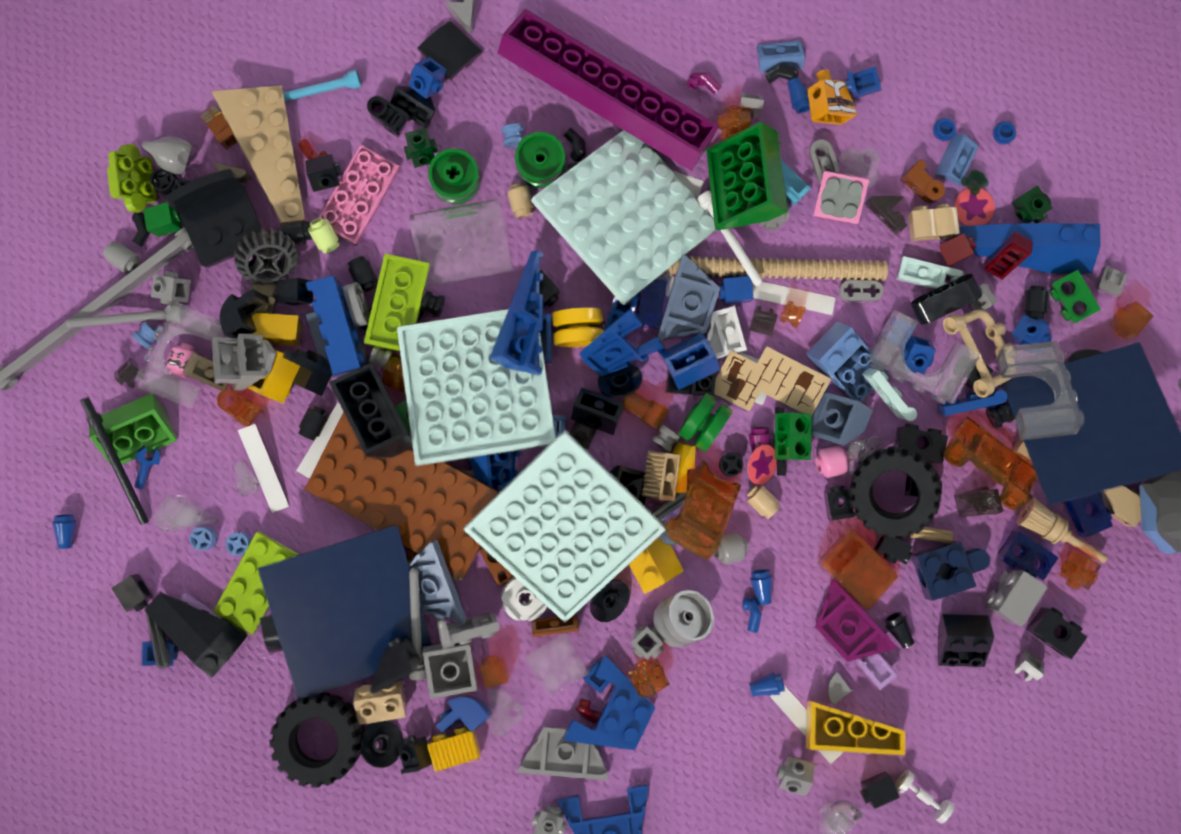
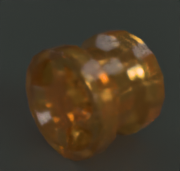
(792, 314)

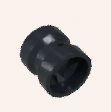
(161, 178)

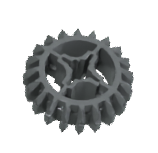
(267, 250)

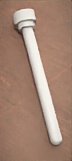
(705, 201)

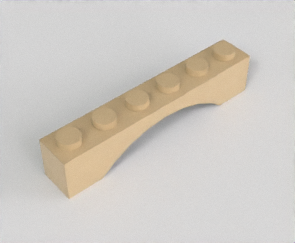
(1120, 501)

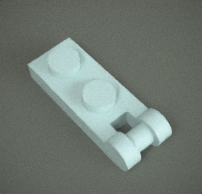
(925, 273)
(889, 394)

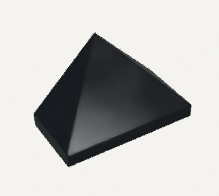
(415, 105)

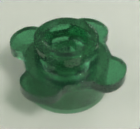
(977, 176)

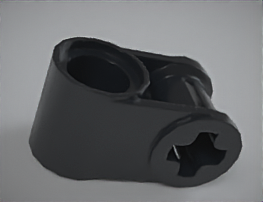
(390, 118)

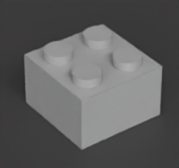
(1015, 596)
(449, 670)

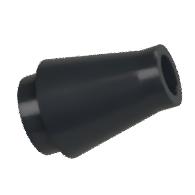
(899, 628)

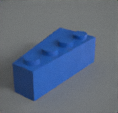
(336, 326)

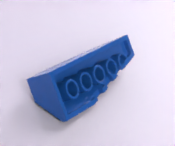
(1056, 246)

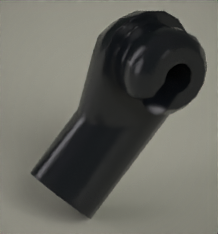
(783, 71)
(578, 142)

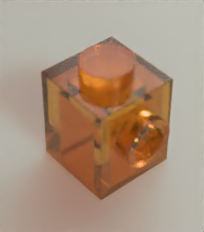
(1130, 320)
(494, 671)

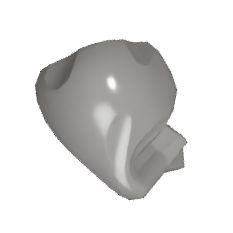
(169, 153)

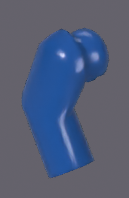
(755, 614)

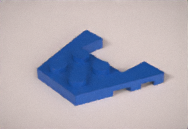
(613, 351)
(622, 717)
(621, 823)

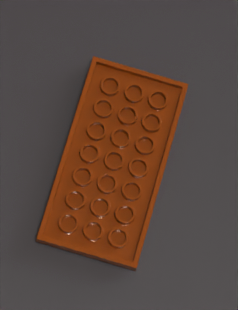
(386, 492)

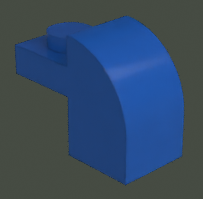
(468, 709)

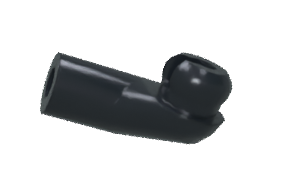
(142, 234)

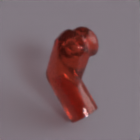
(309, 151)

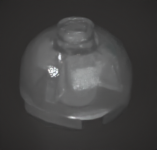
(839, 817)

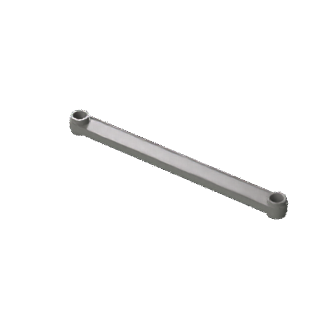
(43, 348)

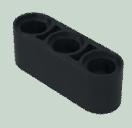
(946, 299)

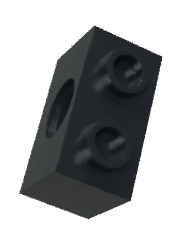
(597, 411)
(934, 441)
(1067, 642)

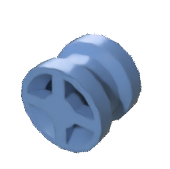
(512, 135)
(145, 335)
(198, 537)
(234, 542)

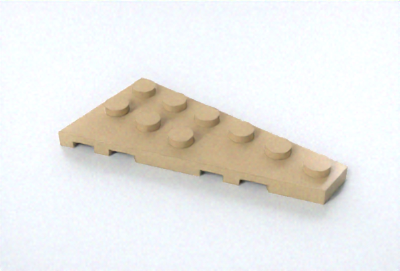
(264, 137)

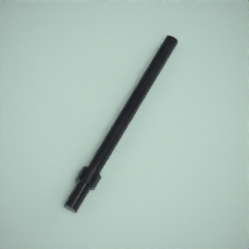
(95, 420)

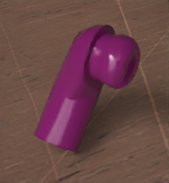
(703, 79)

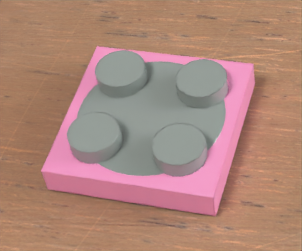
(840, 196)

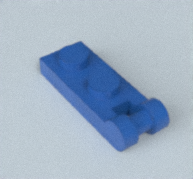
(972, 402)

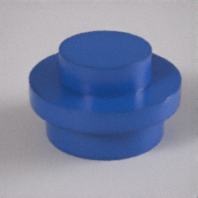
(944, 129)
(1004, 133)

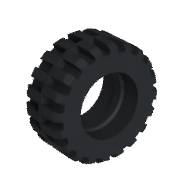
(895, 523)
(291, 757)

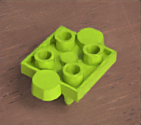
(130, 177)

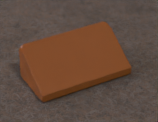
(554, 625)

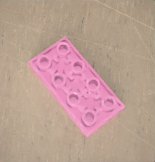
(359, 193)

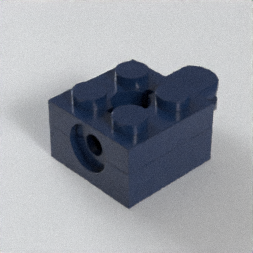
(948, 569)

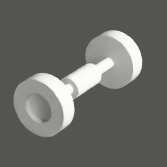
(942, 811)

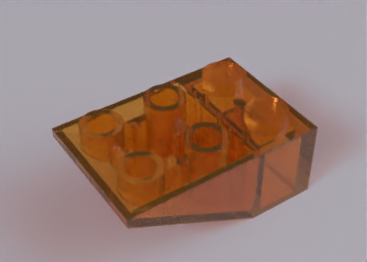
(857, 568)

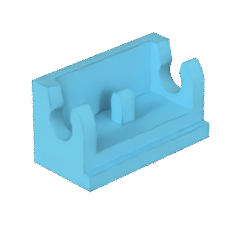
(794, 186)

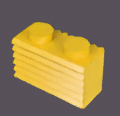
(454, 748)

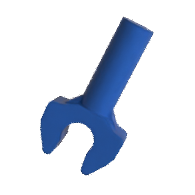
(146, 463)

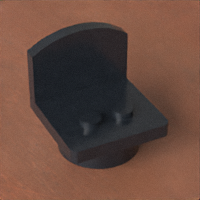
(215, 215)

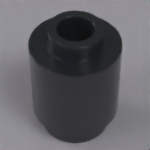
(296, 231)
(363, 273)
(1035, 302)
(313, 423)

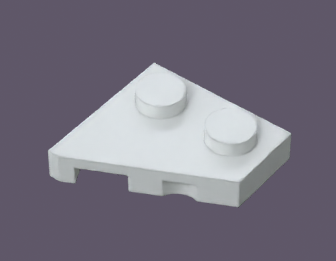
(725, 333)

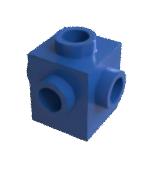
(427, 77)
(1032, 331)
(919, 354)

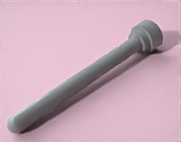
(114, 319)
(420, 672)

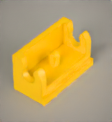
(278, 328)

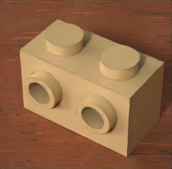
(380, 706)

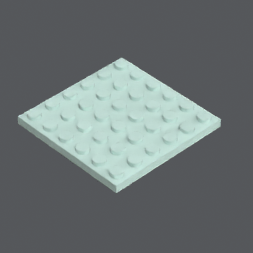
(625, 214)
(463, 399)
(564, 527)

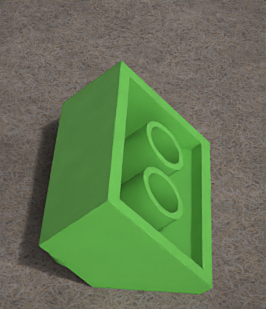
(136, 425)

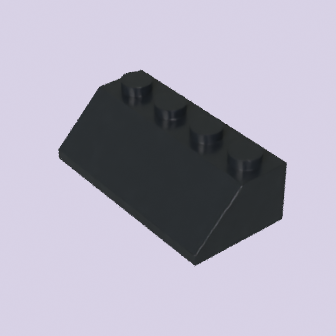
(371, 413)

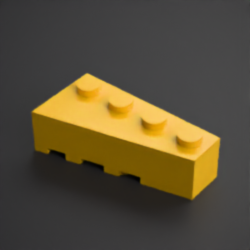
(844, 732)

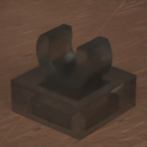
(763, 321)
(127, 371)

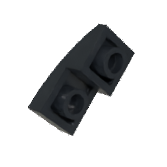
(698, 388)

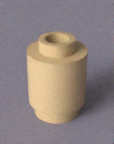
(520, 200)
(762, 501)

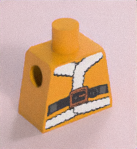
(830, 100)

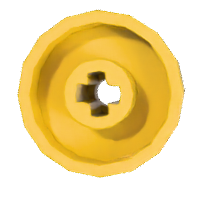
(576, 326)

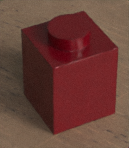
(957, 249)

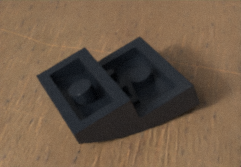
(450, 49)

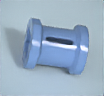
(561, 423)

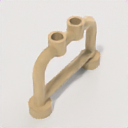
(956, 323)

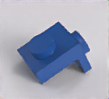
(863, 82)
(147, 653)

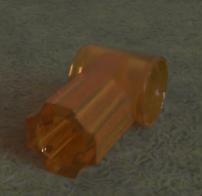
(649, 411)

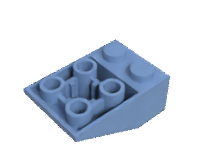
(843, 359)

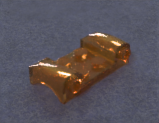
(995, 459)
(703, 512)

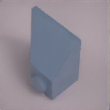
(839, 419)

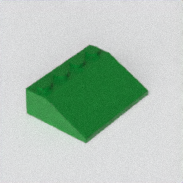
(746, 178)

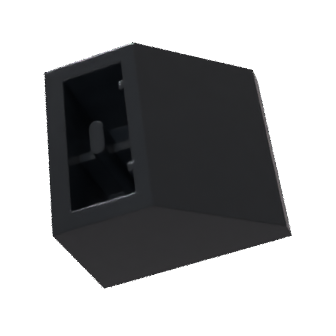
(964, 640)

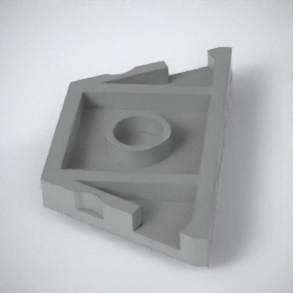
(562, 758)

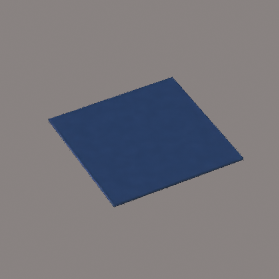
(1124, 431)
(340, 608)

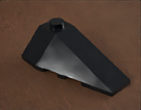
(199, 635)

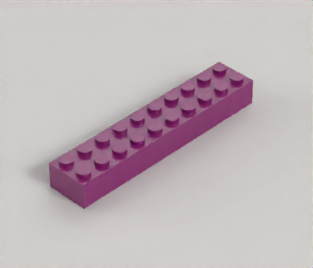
(607, 89)

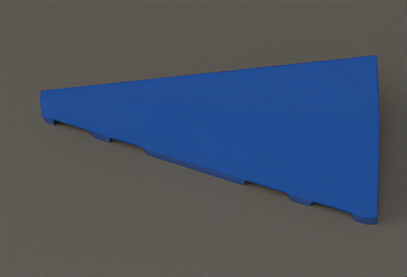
(518, 338)

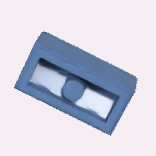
(786, 52)
(957, 159)

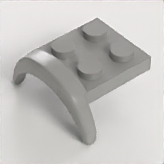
(482, 625)

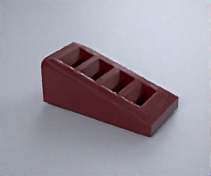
(1017, 244)

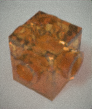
(733, 120)
(393, 374)
(1079, 571)
(648, 677)

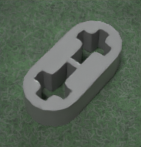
(860, 296)
(357, 304)

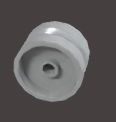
(683, 619)

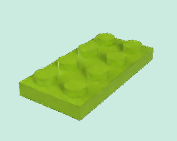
(396, 300)
(244, 596)

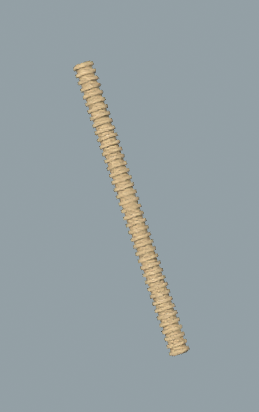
(791, 268)

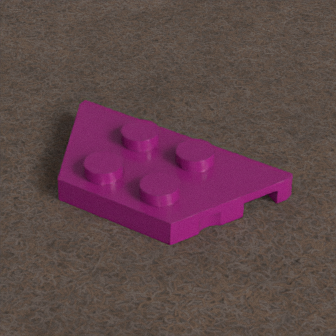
(849, 627)

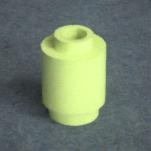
(323, 235)

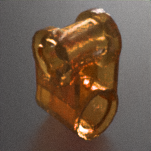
(242, 410)

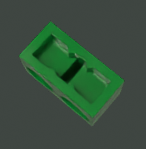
(1079, 294)
(793, 436)

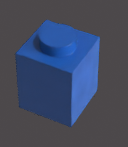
(736, 290)

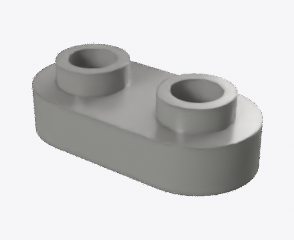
(826, 162)

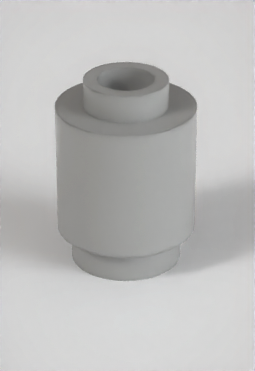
(121, 257)

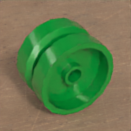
(535, 147)
(467, 179)
(705, 422)

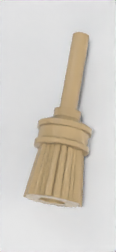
(1053, 528)

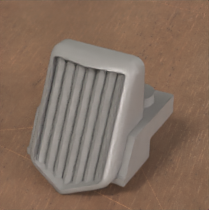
(241, 360)

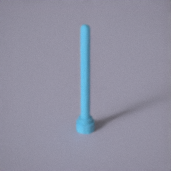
(351, 80)

